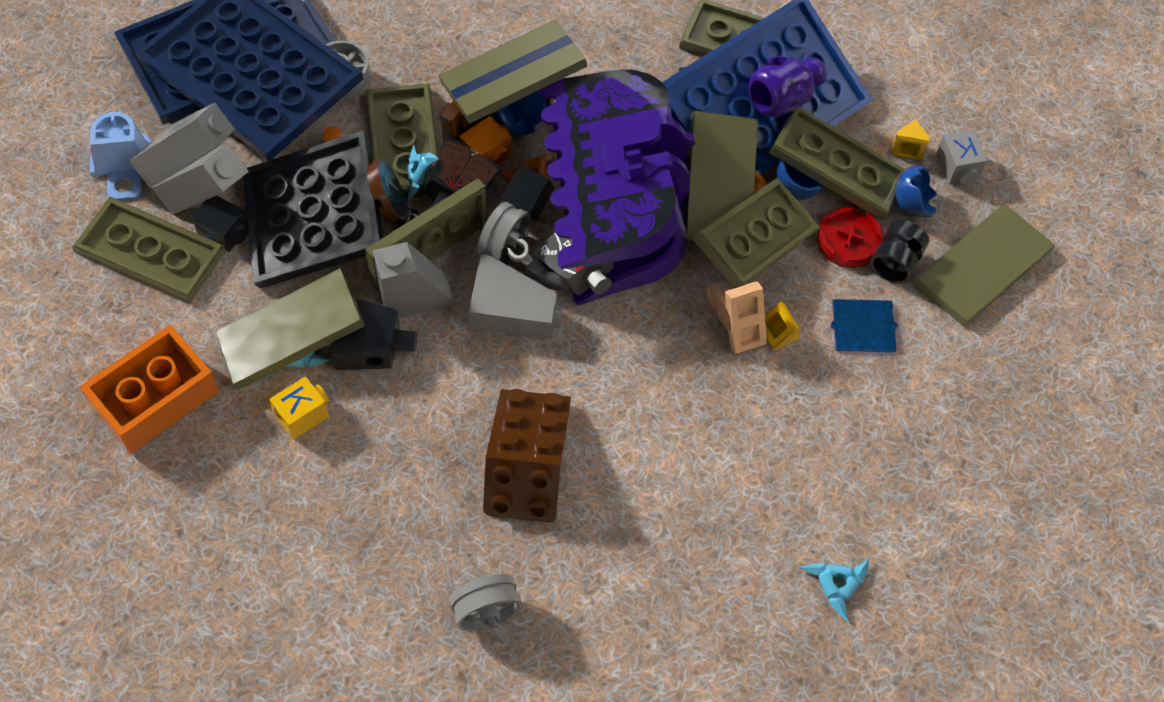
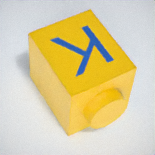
(300, 407)

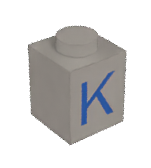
(961, 157)

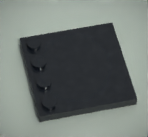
(311, 209)

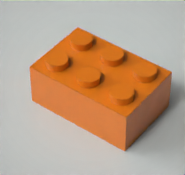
(150, 389)

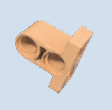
(740, 312)

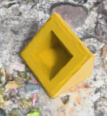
(910, 141)
(781, 327)

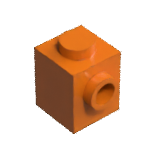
(489, 140)

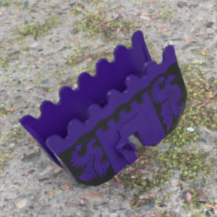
(618, 176)

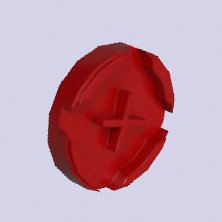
(849, 237)

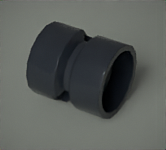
(899, 251)

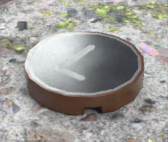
(387, 188)

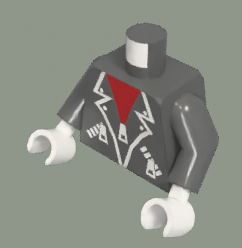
(546, 271)

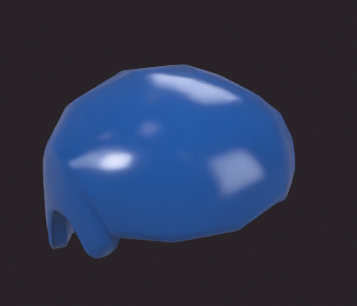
(522, 115)
(797, 183)
(914, 192)

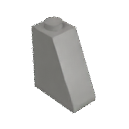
(182, 144)
(201, 179)
(410, 281)
(511, 302)

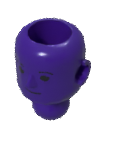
(785, 84)

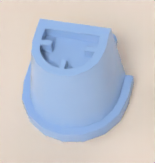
(113, 143)

